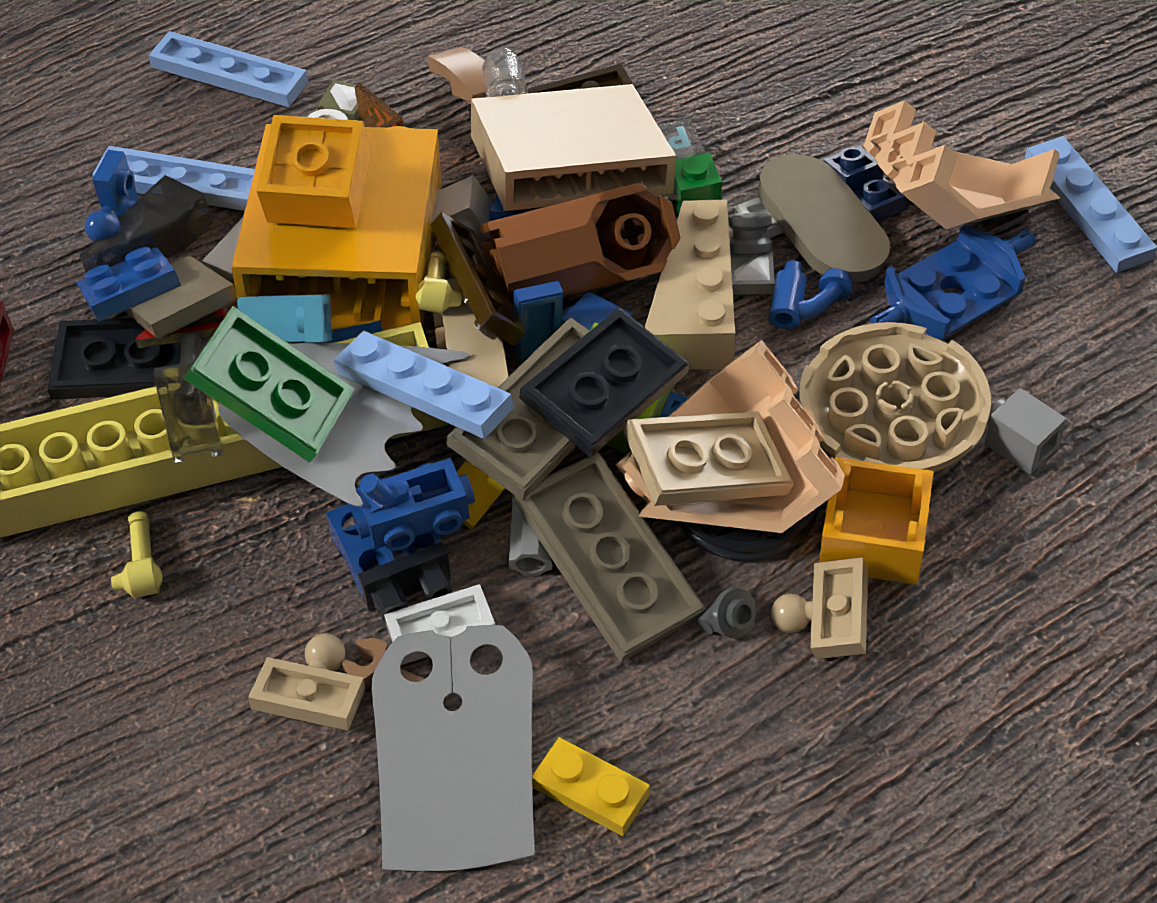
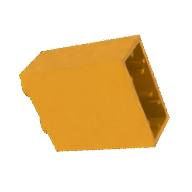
(366, 268)

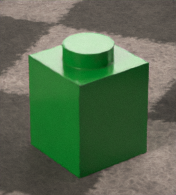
(695, 180)

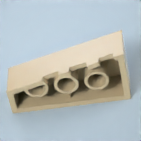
(695, 290)

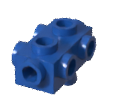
(412, 504)

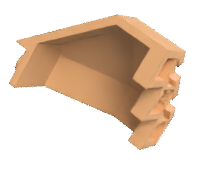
(951, 184)
(755, 384)

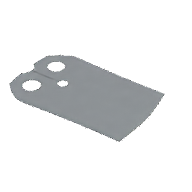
(457, 778)

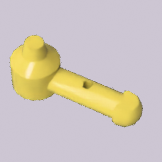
(434, 291)
(141, 575)

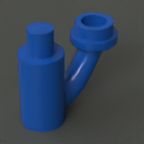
(789, 290)

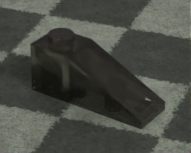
(164, 218)

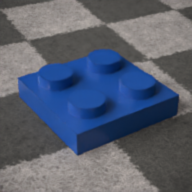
(127, 284)

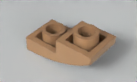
(461, 69)

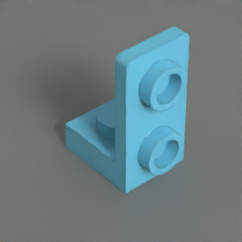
(291, 317)

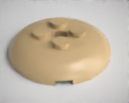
(896, 397)

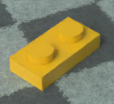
(590, 786)

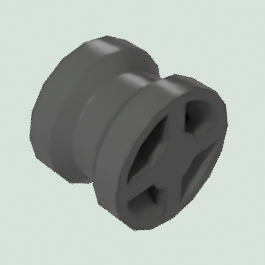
(750, 233)

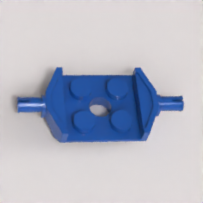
(974, 264)

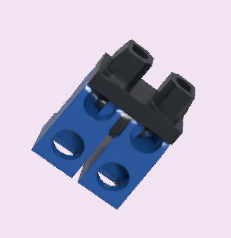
(390, 575)

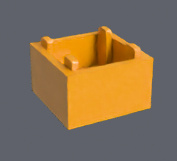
(314, 171)
(879, 518)

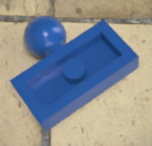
(115, 192)

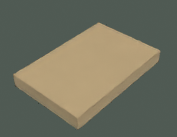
(707, 458)

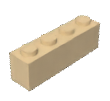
(460, 334)

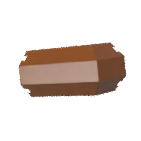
(584, 241)

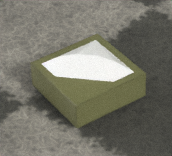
(341, 97)

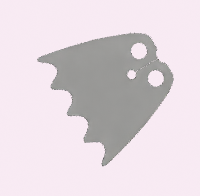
(356, 438)

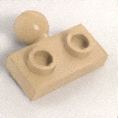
(836, 609)
(311, 691)

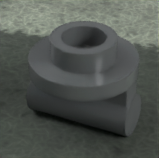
(730, 614)

